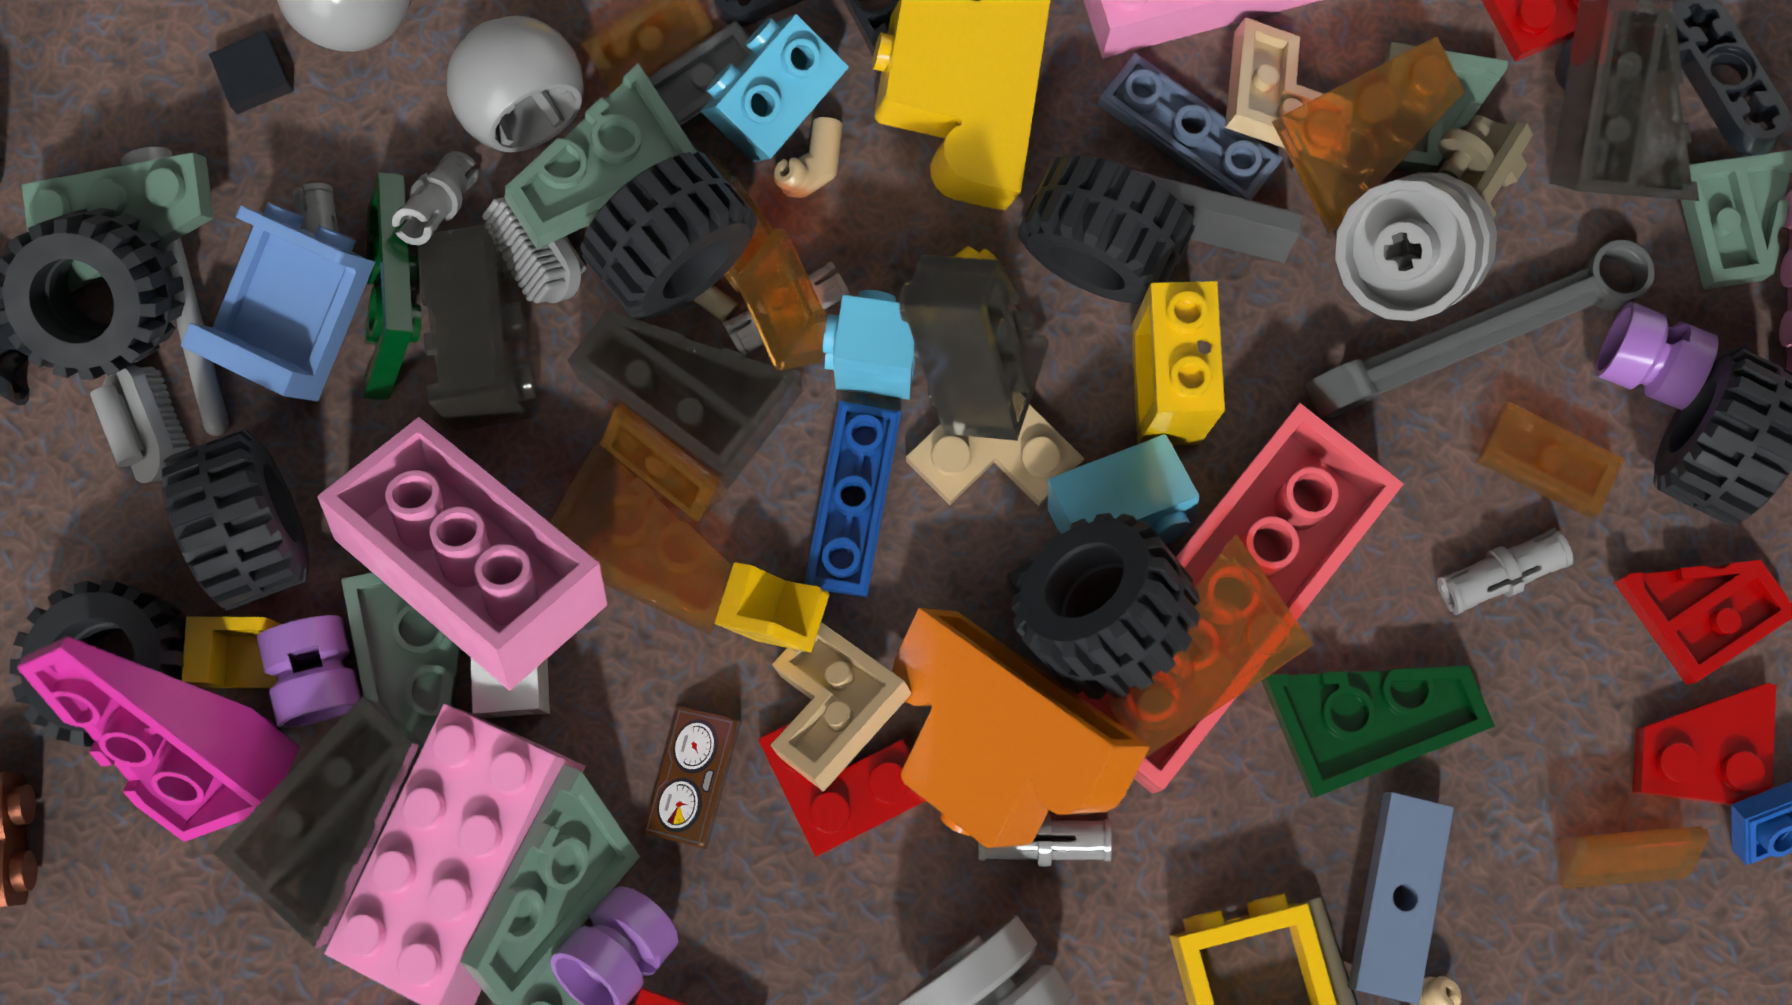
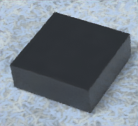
(251, 72)

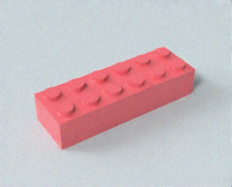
(1299, 518)

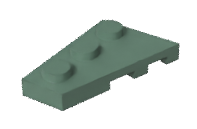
(598, 157)
(550, 889)

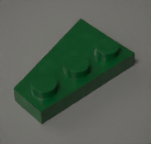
(391, 316)
(1372, 720)

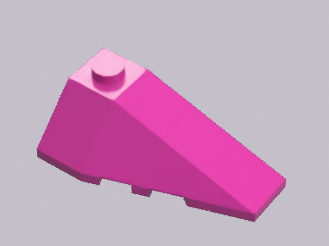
(184, 750)

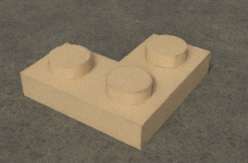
(1263, 80)
(956, 461)
(847, 705)

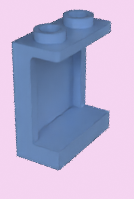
(285, 304)

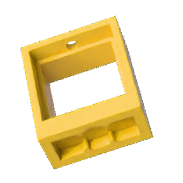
(1174, 383)
(1264, 916)

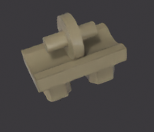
(1485, 155)

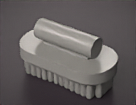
(543, 273)
(139, 421)

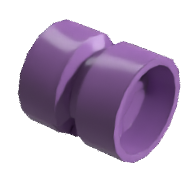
(1663, 358)
(312, 693)
(609, 959)

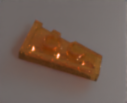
(1366, 127)
(642, 543)
(1237, 643)

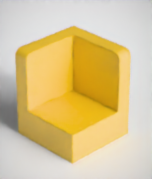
(771, 608)
(225, 652)

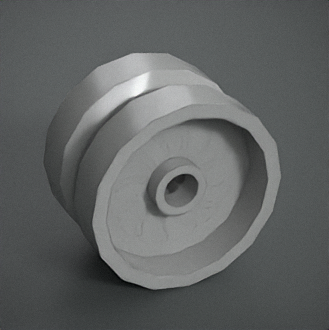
(1378, 252)
(982, 971)

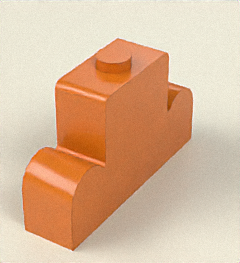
(1004, 736)

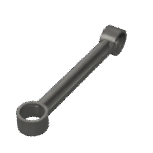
(1361, 381)

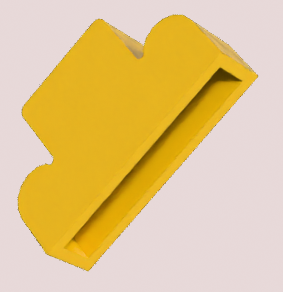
(967, 78)

